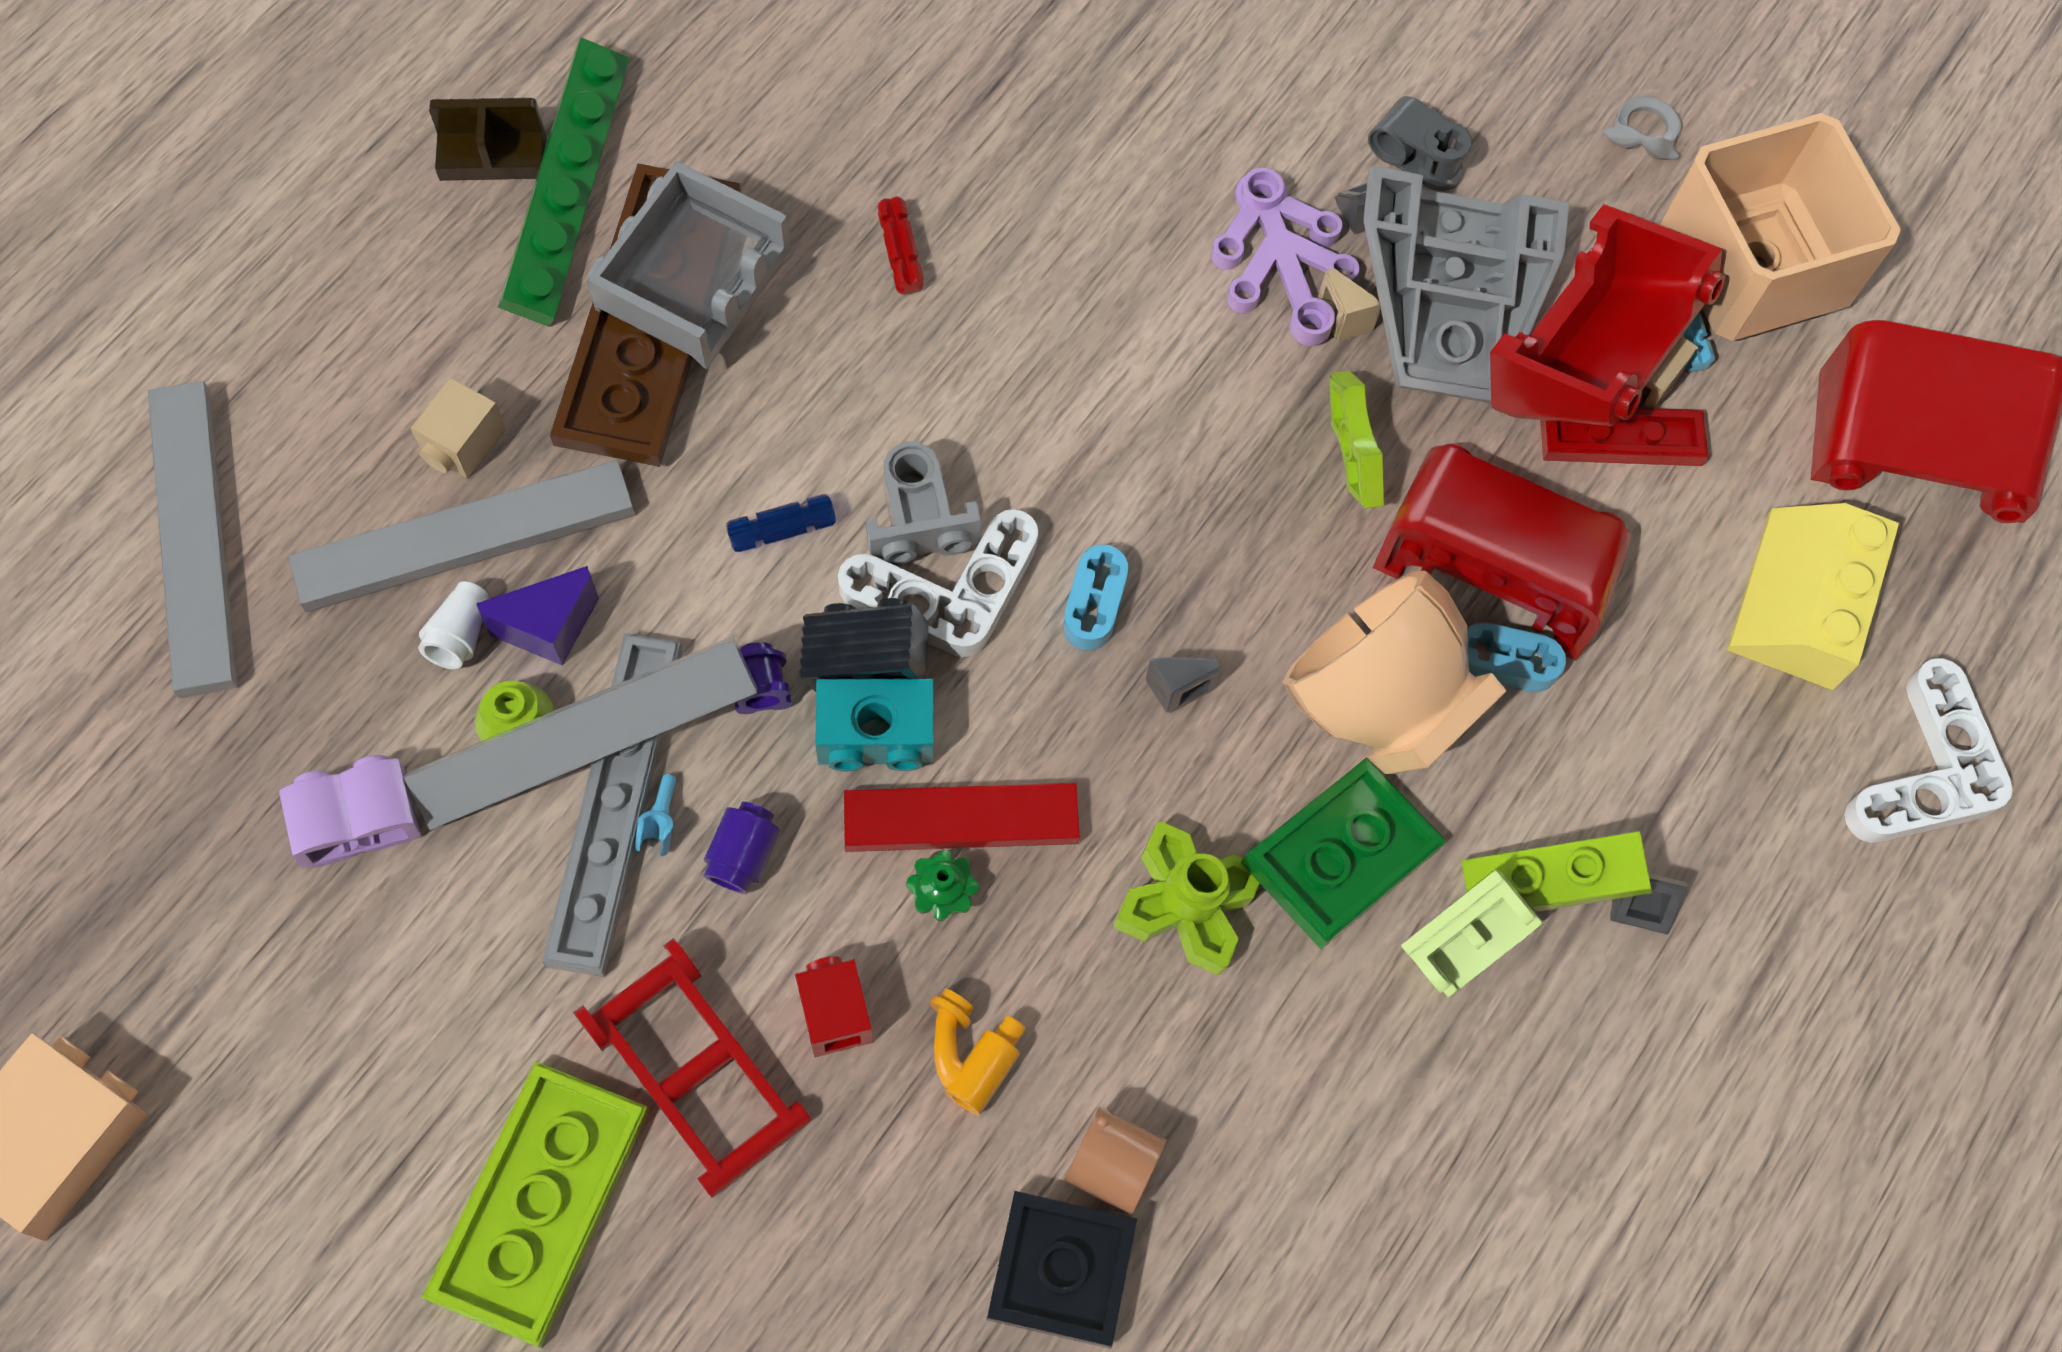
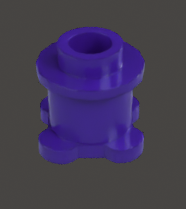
(766, 670)

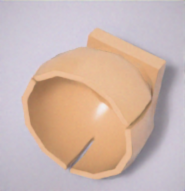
(1399, 685)

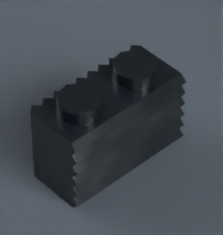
(864, 642)

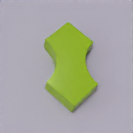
(1359, 449)

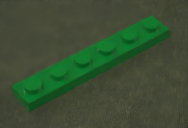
(563, 183)

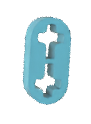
(1083, 594)
(1510, 656)

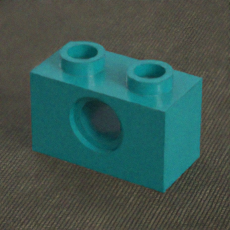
(850, 703)

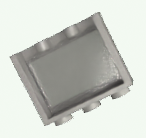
(690, 262)

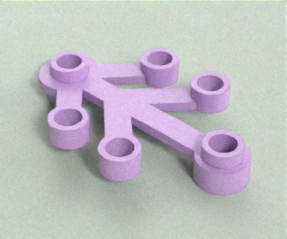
(1284, 250)

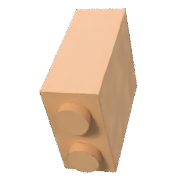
(57, 1131)

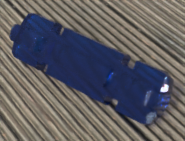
(781, 522)

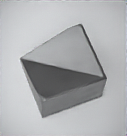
(1181, 679)

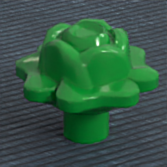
(942, 885)

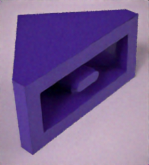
(543, 615)

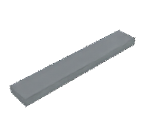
(460, 536)
(191, 540)
(581, 733)
(606, 834)

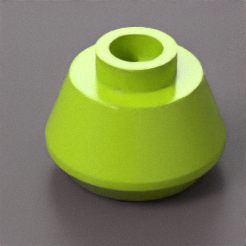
(509, 706)

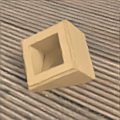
(1352, 305)

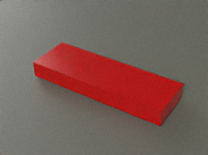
(1648, 437)

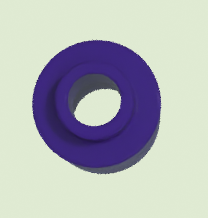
(741, 847)

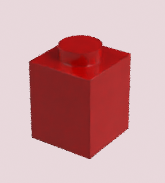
(833, 1005)

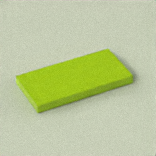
(536, 1204)

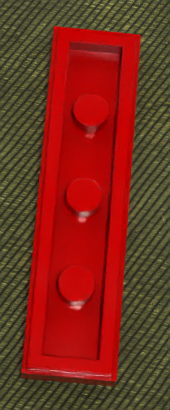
(961, 817)

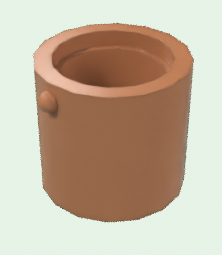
(1115, 1160)

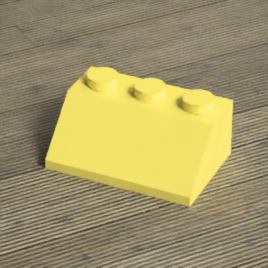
(1813, 590)

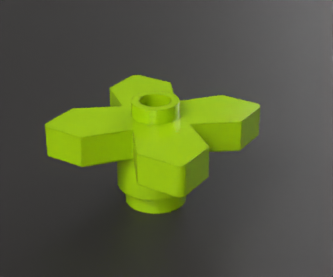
(1189, 895)

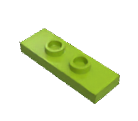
(1569, 871)

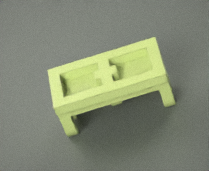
(1472, 934)

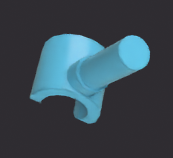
(657, 821)

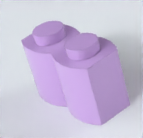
(349, 811)

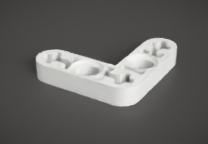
(965, 600)
(1950, 781)

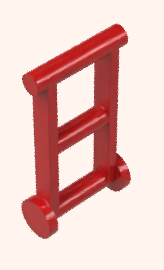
(683, 972)

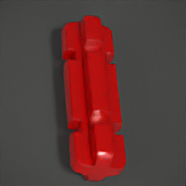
(900, 245)

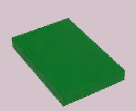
(1343, 852)

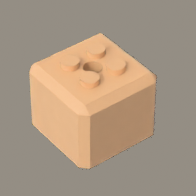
(1797, 203)

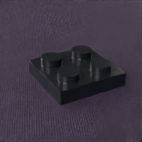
(1062, 1269)

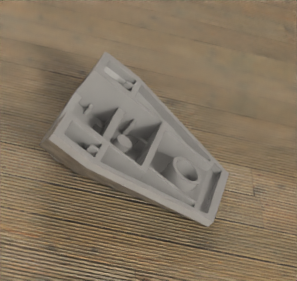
(1456, 277)

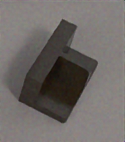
(487, 138)

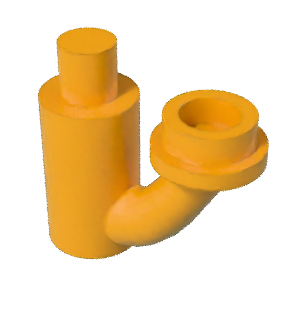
(987, 1065)

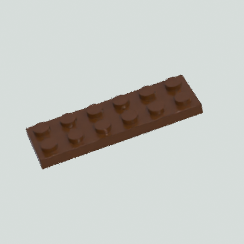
(622, 378)

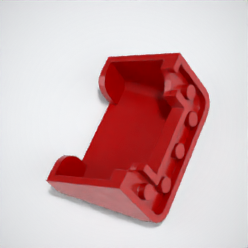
(1608, 325)
(1939, 414)
(1509, 542)

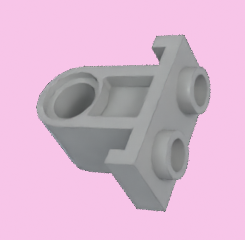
(919, 511)

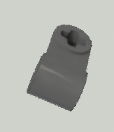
(1417, 139)

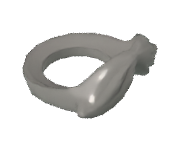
(1655, 146)

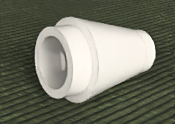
(454, 628)

